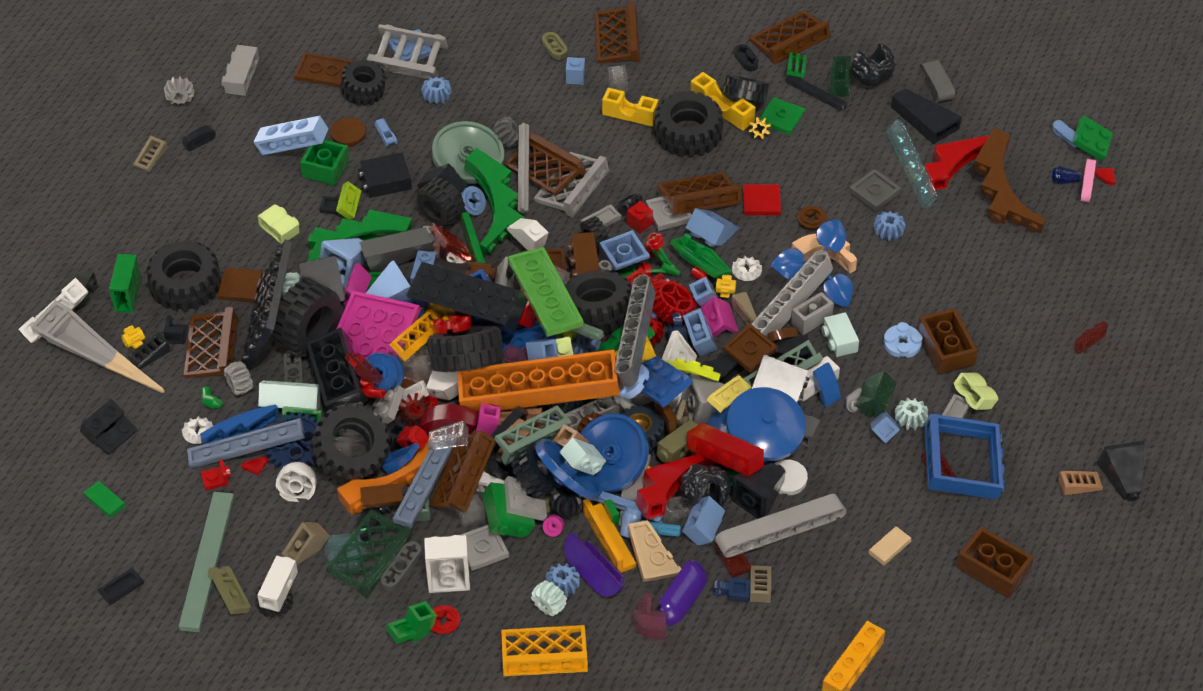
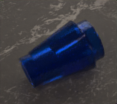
(1064, 175)

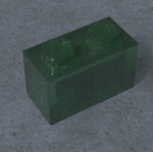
(841, 76)
(876, 394)

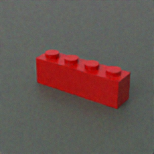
(725, 449)

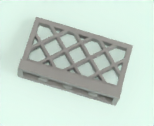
(582, 189)

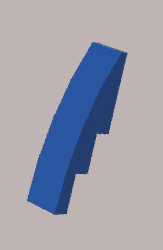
(241, 424)

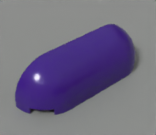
(593, 566)
(683, 592)

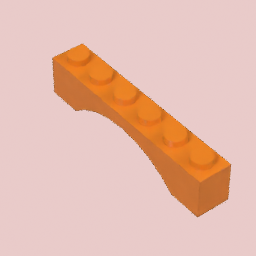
(350, 493)

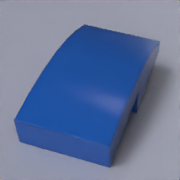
(827, 384)

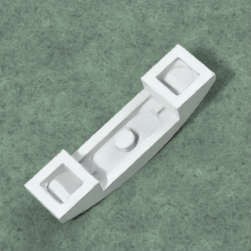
(70, 297)

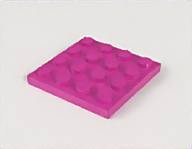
(375, 322)

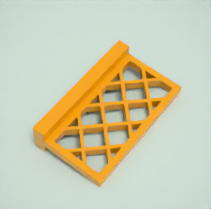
(544, 662)

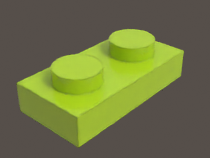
(348, 200)

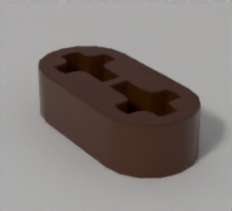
(783, 334)

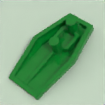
(700, 256)

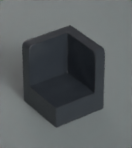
(175, 333)

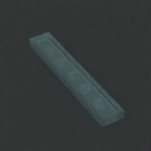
(912, 164)

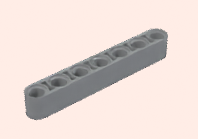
(794, 293)
(780, 525)

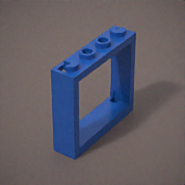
(971, 428)

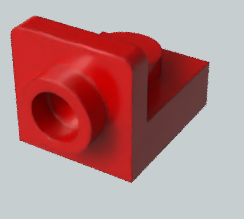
(216, 477)

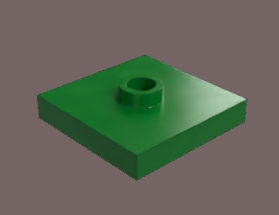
(782, 115)

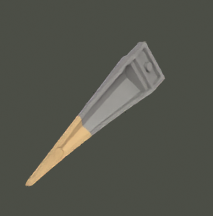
(71, 333)

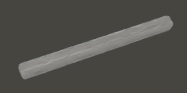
(523, 169)

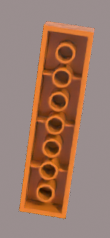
(540, 381)

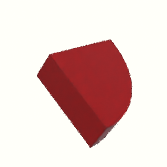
(1106, 175)
(255, 466)

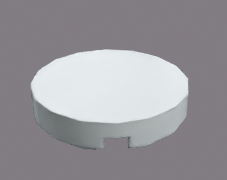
(795, 477)

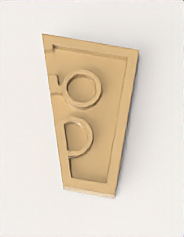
(650, 553)

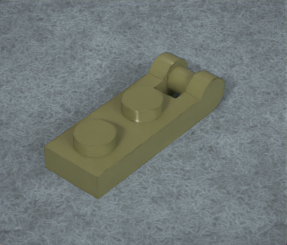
(229, 589)

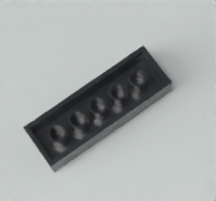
(467, 295)

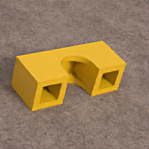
(615, 105)

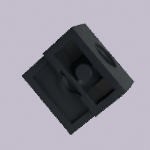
(101, 421)

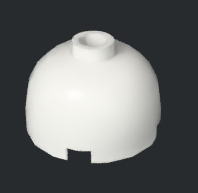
(293, 479)

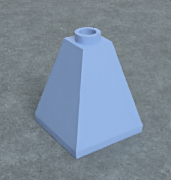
(347, 253)
(390, 284)

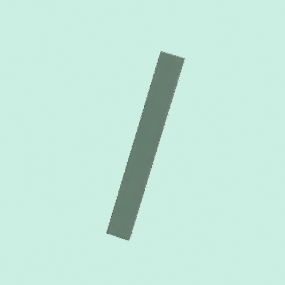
(207, 557)

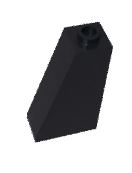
(925, 116)

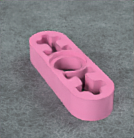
(1088, 180)

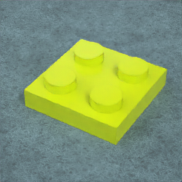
(694, 368)

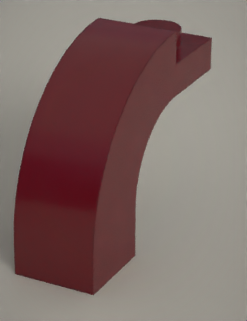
(446, 415)

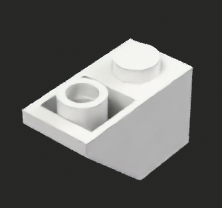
(443, 385)

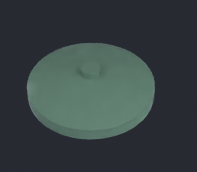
(459, 140)

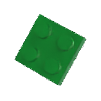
(1092, 138)

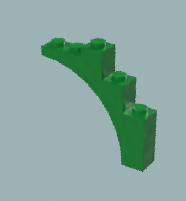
(503, 200)
(373, 226)

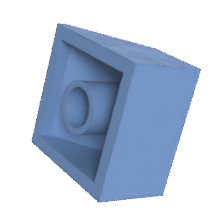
(710, 227)
(622, 250)

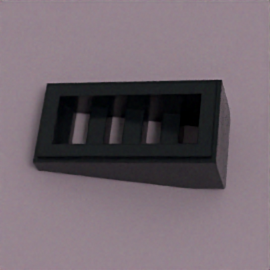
(158, 352)

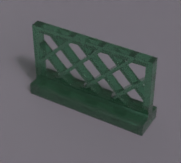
(385, 557)

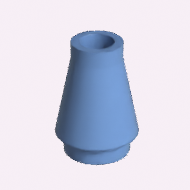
(629, 516)

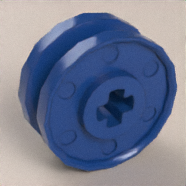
(390, 366)

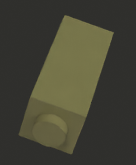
(675, 444)

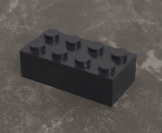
(333, 372)

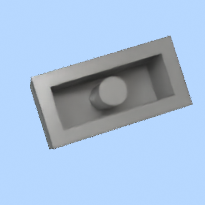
(811, 313)

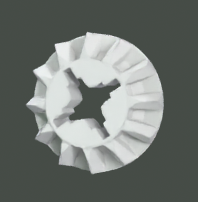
(740, 271)
(189, 429)

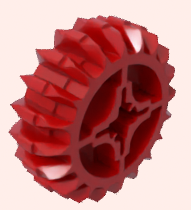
(672, 298)

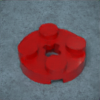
(454, 323)

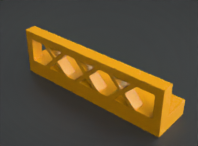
(421, 337)
(608, 536)

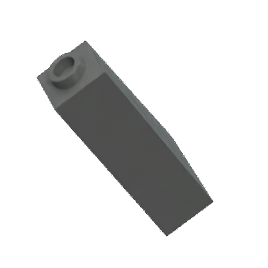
(396, 247)

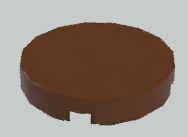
(348, 131)

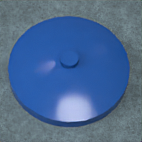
(767, 421)
(622, 446)
(575, 480)

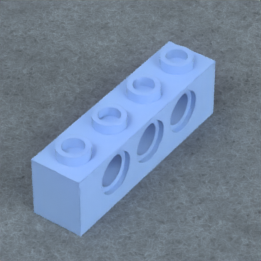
(291, 135)

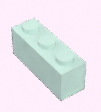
(289, 394)

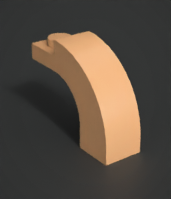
(809, 245)

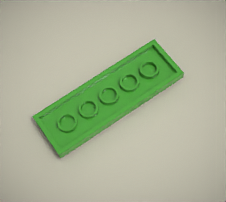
(545, 291)

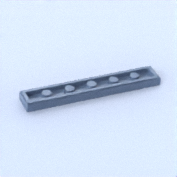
(245, 443)
(422, 486)

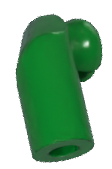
(209, 400)

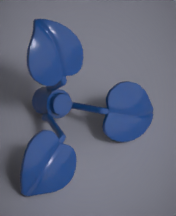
(832, 236)

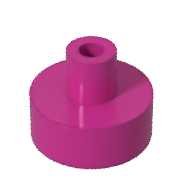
(553, 525)

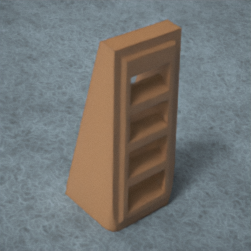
(1074, 487)

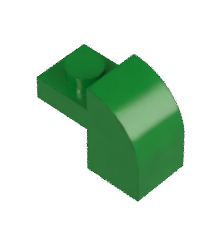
(416, 624)

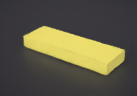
(724, 396)

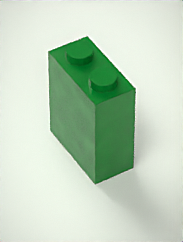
(125, 283)
(498, 519)

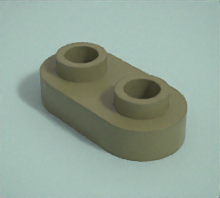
(557, 48)

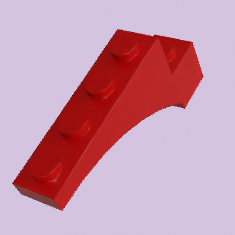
(951, 158)
(663, 482)

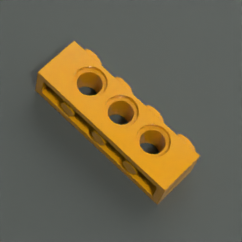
(855, 658)

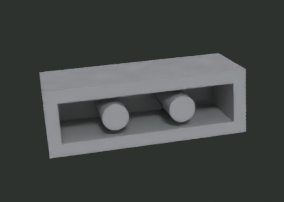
(240, 70)

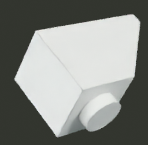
(529, 233)

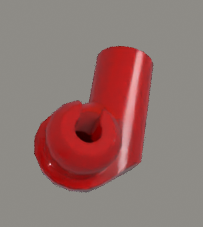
(698, 274)
(370, 390)

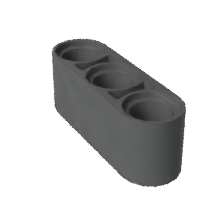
(937, 80)

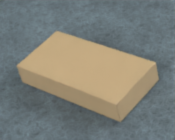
(890, 545)

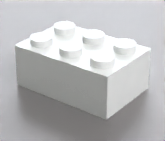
(447, 563)

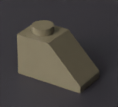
(306, 542)

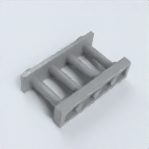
(410, 67)

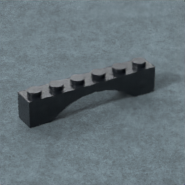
(728, 367)

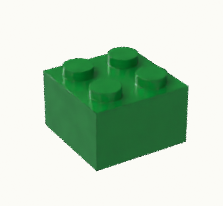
(325, 162)

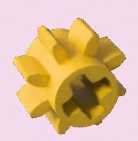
(762, 123)
(725, 286)
(133, 337)

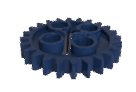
(284, 455)

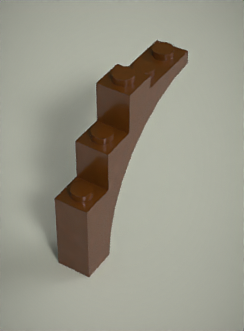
(995, 186)

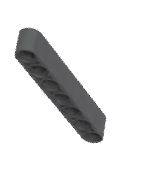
(635, 330)

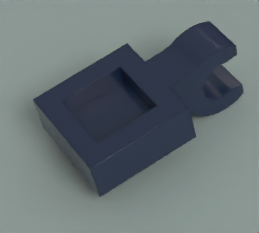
(677, 325)
(736, 589)

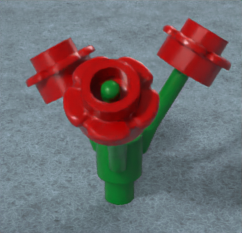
(653, 247)

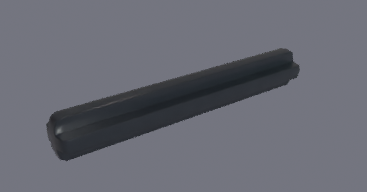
(816, 92)

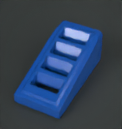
(398, 458)

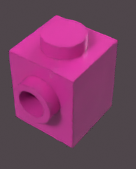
(488, 418)

